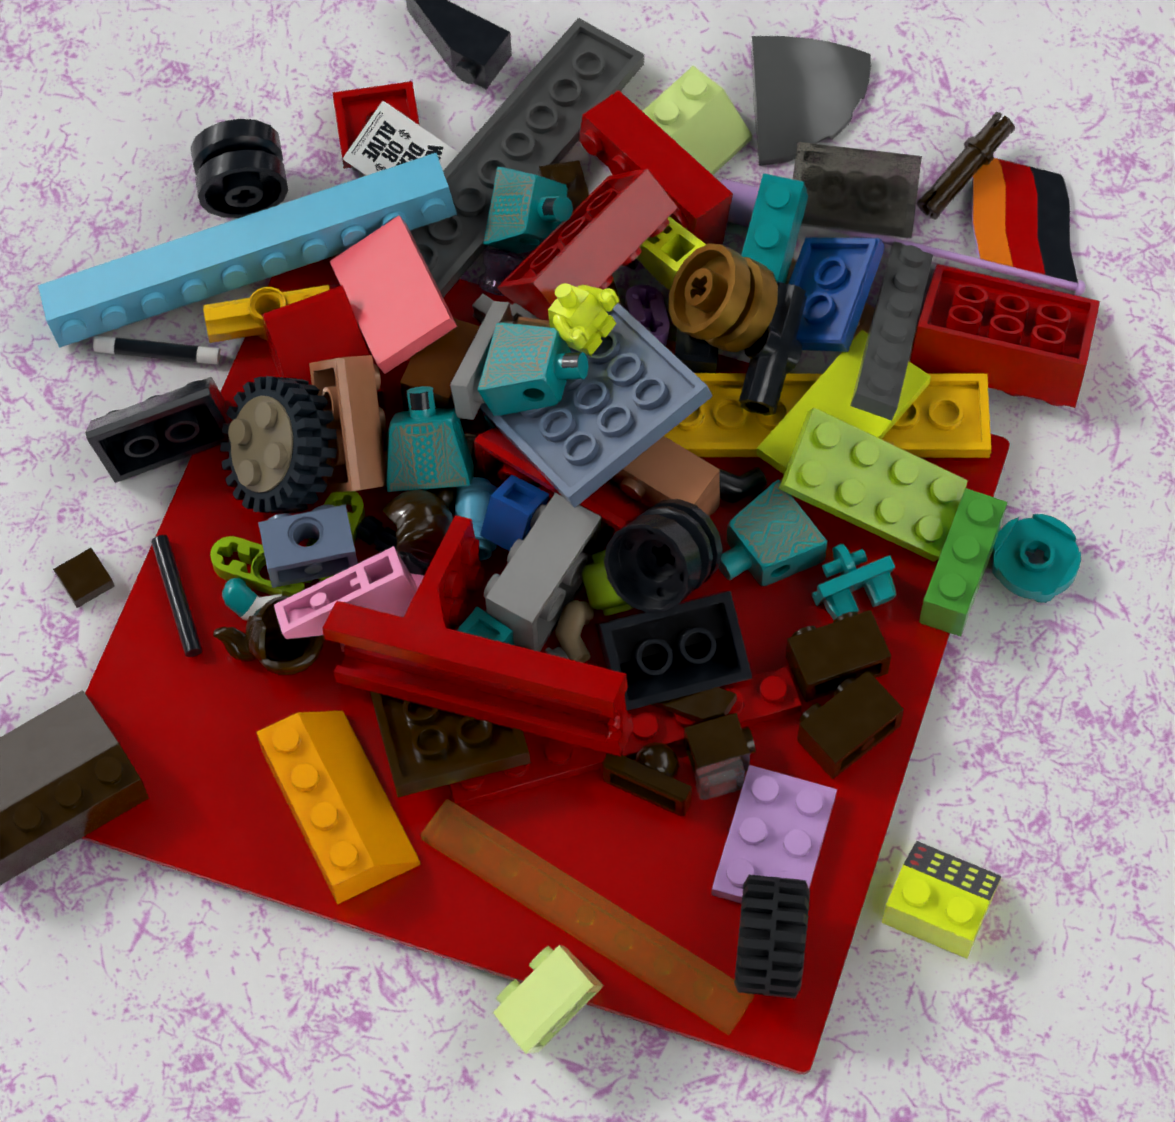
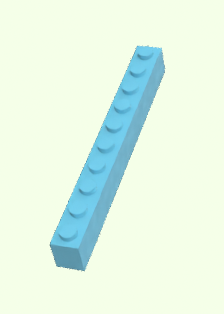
(243, 250)

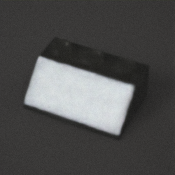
(858, 189)

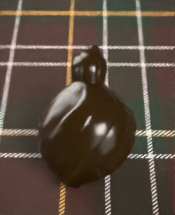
(421, 520)
(268, 644)

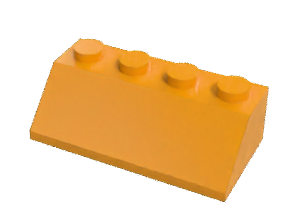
(337, 801)

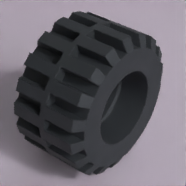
(772, 936)

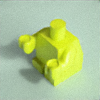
(582, 315)

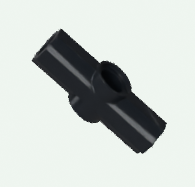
(774, 353)

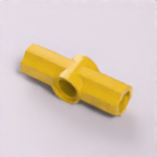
(244, 316)

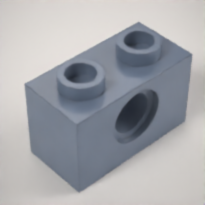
(293, 563)

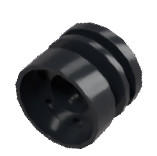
(663, 555)

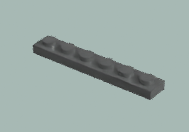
(892, 331)

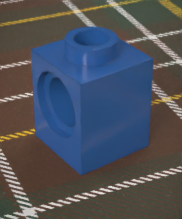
(511, 512)

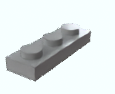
(467, 378)

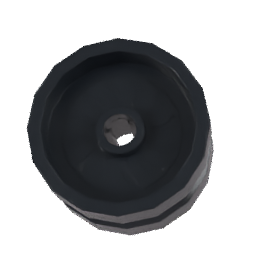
(239, 168)

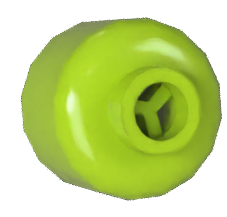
(598, 588)

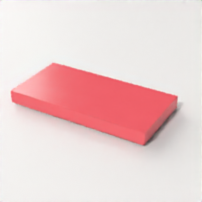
(392, 294)

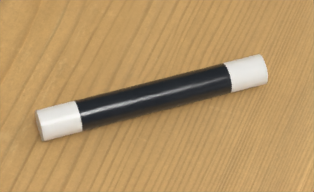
(157, 350)

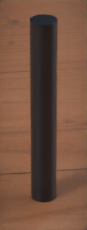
(176, 596)

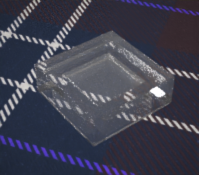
(720, 778)

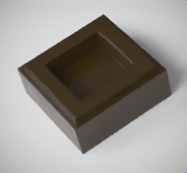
(84, 577)

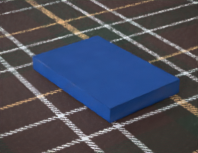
(837, 284)

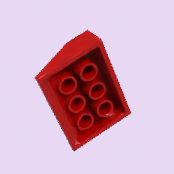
(1014, 332)

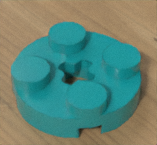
(1038, 580)

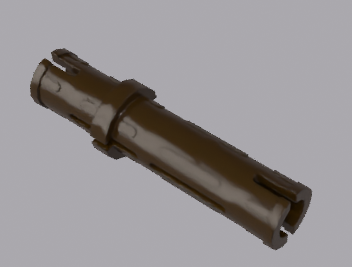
(976, 153)

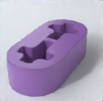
(654, 315)

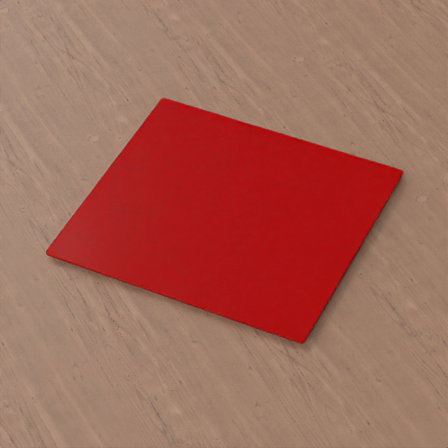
(225, 819)

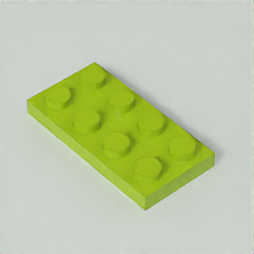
(873, 484)

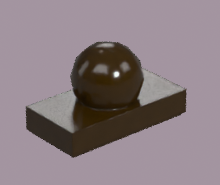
(650, 777)

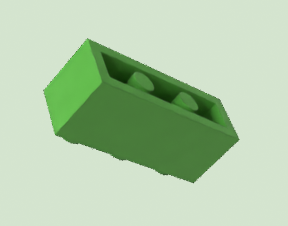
(962, 562)

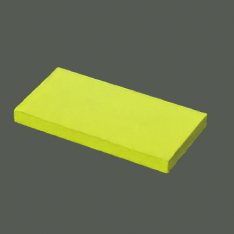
(833, 395)

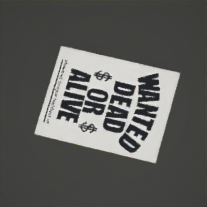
(394, 140)

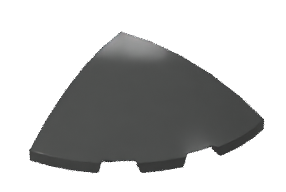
(803, 92)

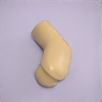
(569, 628)

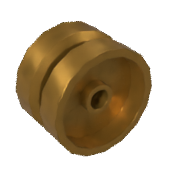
(723, 298)

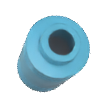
(473, 503)

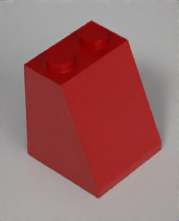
(314, 332)

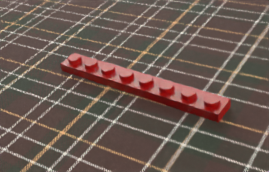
(758, 701)

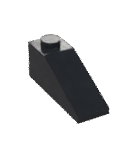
(464, 40)

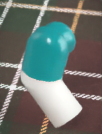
(242, 598)

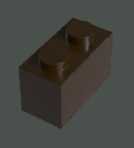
(834, 652)
(849, 723)

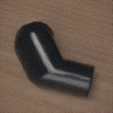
(735, 488)

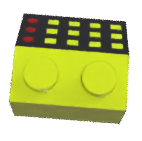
(940, 899)

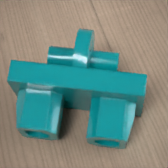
(873, 577)

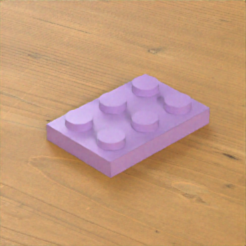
(773, 831)

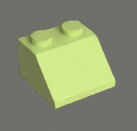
(700, 119)
(546, 998)

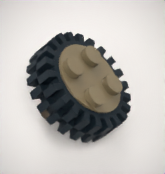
(278, 445)

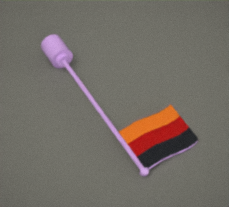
(1016, 223)

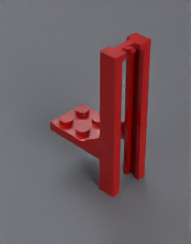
(470, 675)

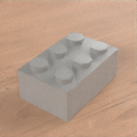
(544, 571)

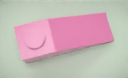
(375, 583)

